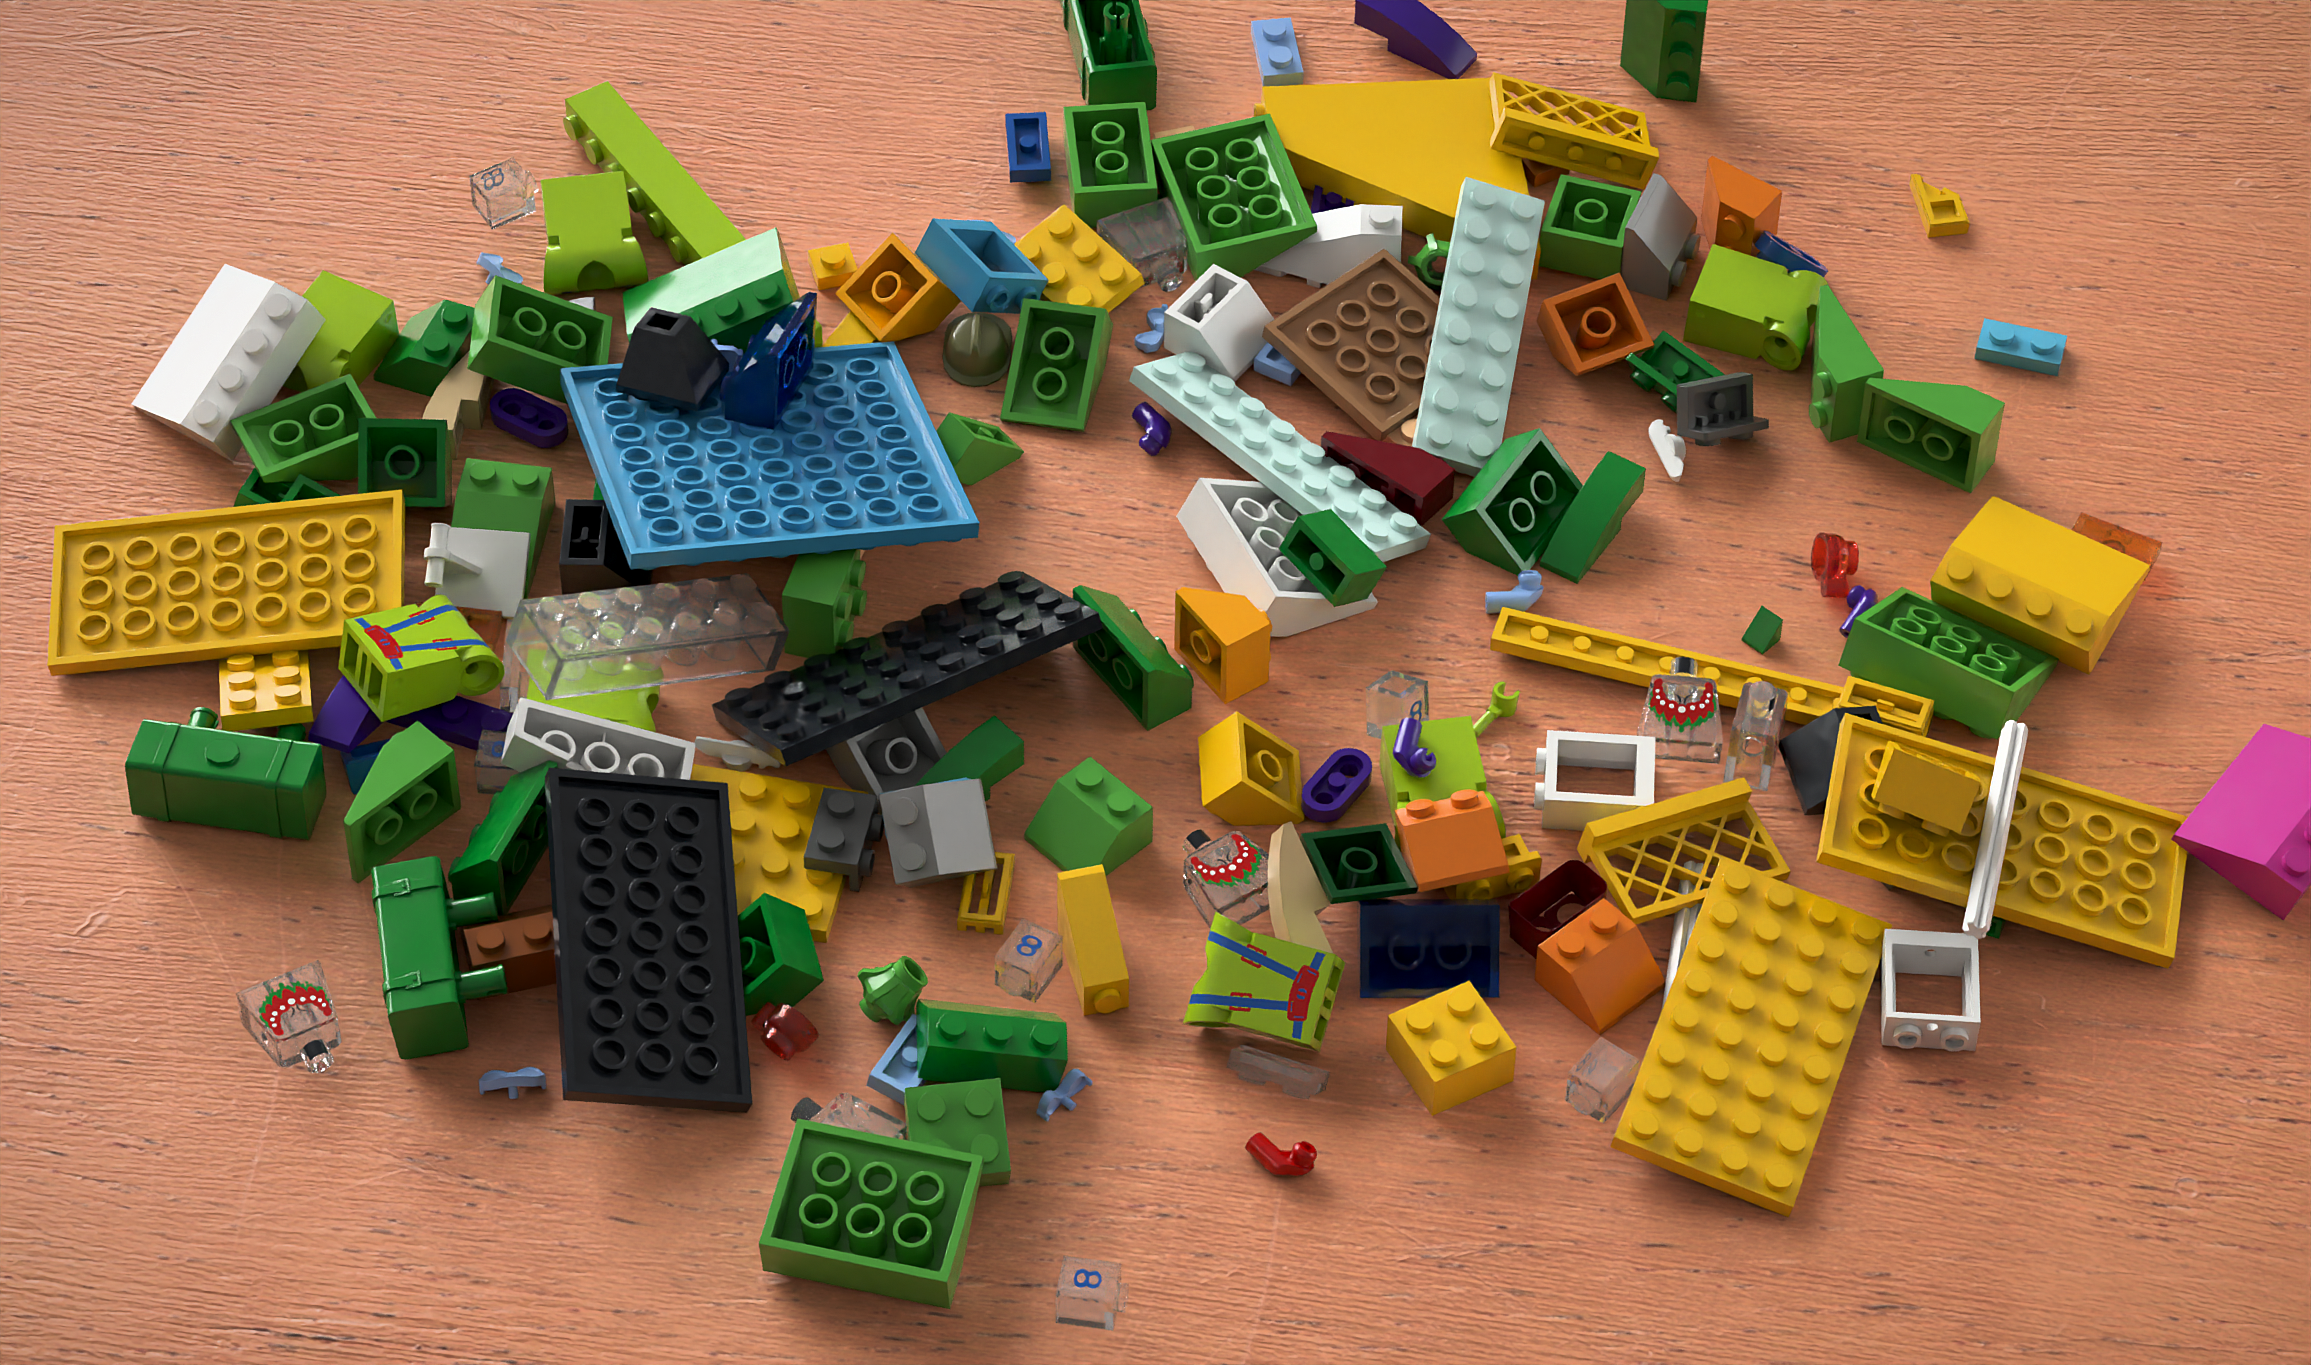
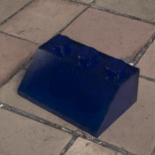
(772, 366)
(1427, 946)

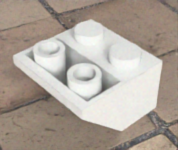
(1219, 321)

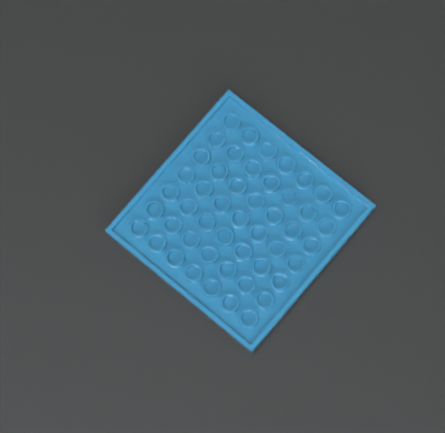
(837, 473)

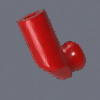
(1282, 1162)

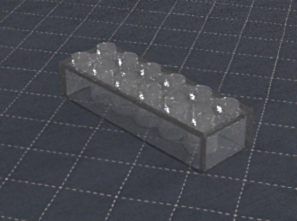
(646, 635)

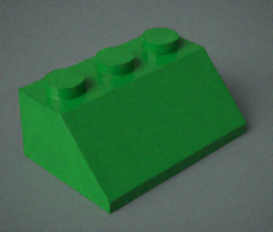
(1665, 46)
(1514, 503)
(1133, 661)
(507, 843)
(989, 1043)

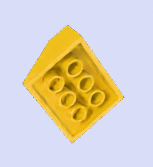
(2038, 582)

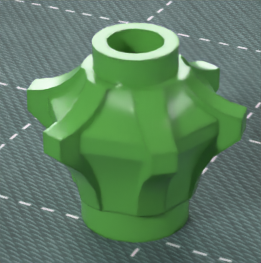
(1424, 259)
(892, 990)

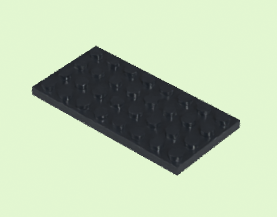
(904, 667)
(646, 941)

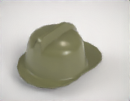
(977, 349)

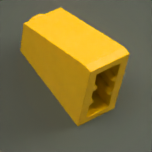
(1092, 940)

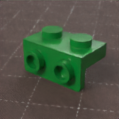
(1668, 366)

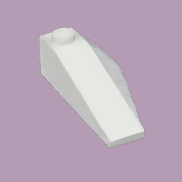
(1341, 243)

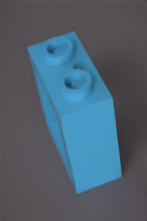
(980, 265)

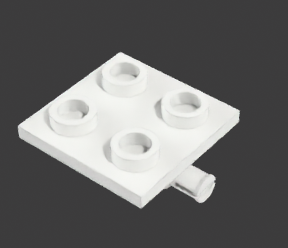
(478, 567)

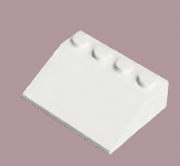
(229, 358)
(1239, 536)

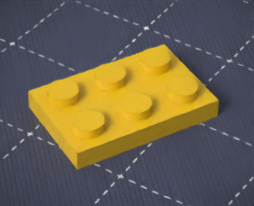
(1078, 263)
(265, 690)

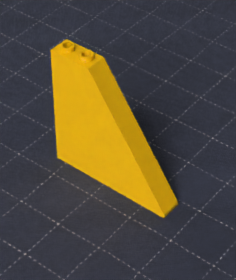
(1394, 145)

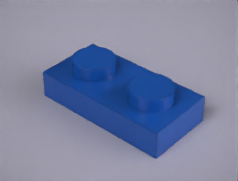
(1028, 147)

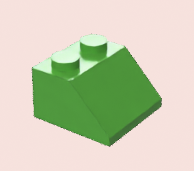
(1091, 820)

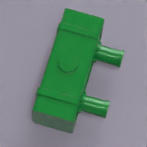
(1111, 51)
(226, 776)
(420, 956)

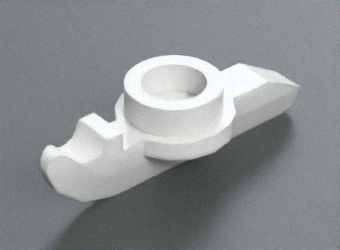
(1669, 448)
(736, 754)

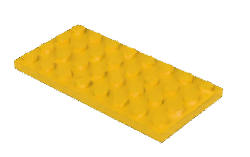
(222, 581)
(2071, 859)
(1752, 1038)

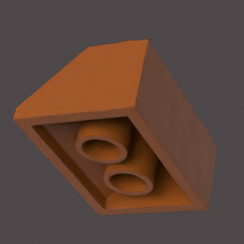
(518, 941)

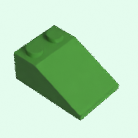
(1056, 364)
(1838, 370)
(1933, 428)
(306, 433)
(507, 499)
(401, 799)

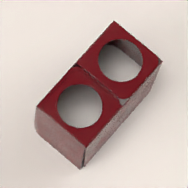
(1526, 908)

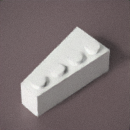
(591, 744)

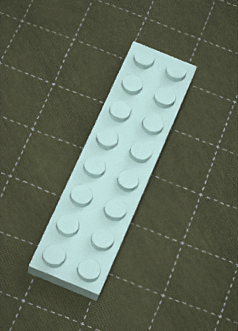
(1478, 325)
(1276, 452)

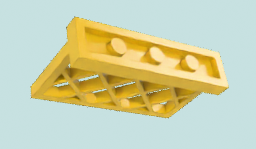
(1557, 142)
(1662, 824)

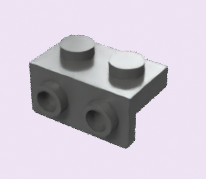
(1718, 409)
(844, 835)

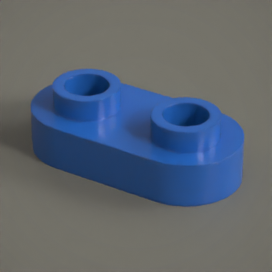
(1785, 254)

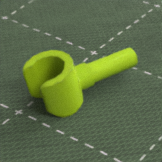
(1499, 707)

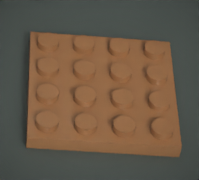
(1364, 341)

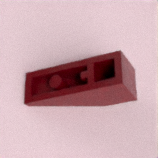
(1402, 473)

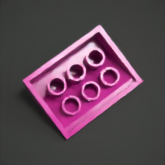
(2259, 821)

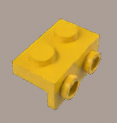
(1523, 868)

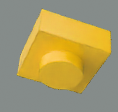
(831, 265)

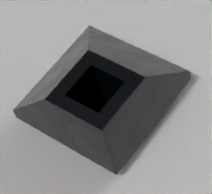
(671, 361)

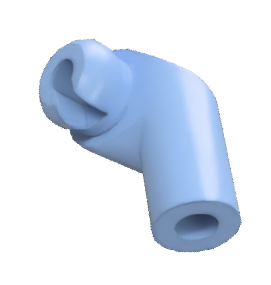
(1520, 597)

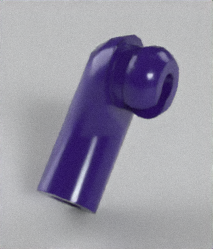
(1155, 425)
(1860, 601)
(1407, 752)

